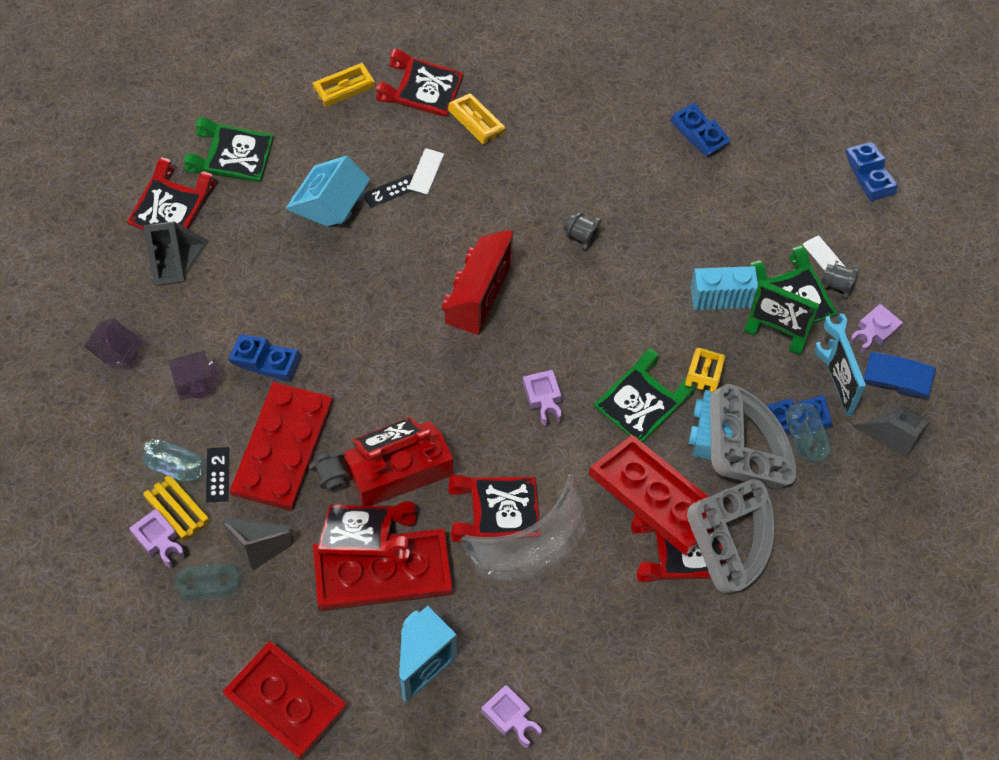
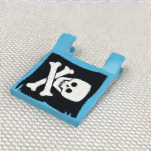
(842, 364)

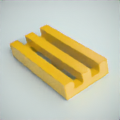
(345, 88)
(472, 120)
(703, 379)
(160, 489)

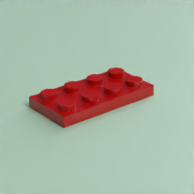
(281, 446)
(650, 490)
(375, 579)

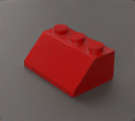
(479, 282)
(405, 470)

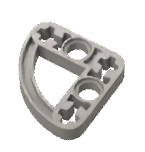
(733, 447)
(717, 518)

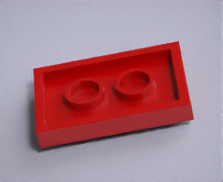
(284, 700)

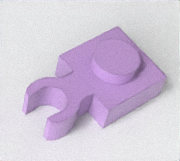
(877, 326)
(543, 393)
(156, 535)
(508, 713)

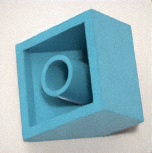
(330, 192)
(425, 650)

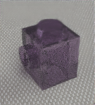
(113, 343)
(193, 375)

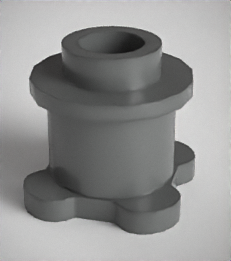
(582, 229)
(840, 277)
(330, 470)

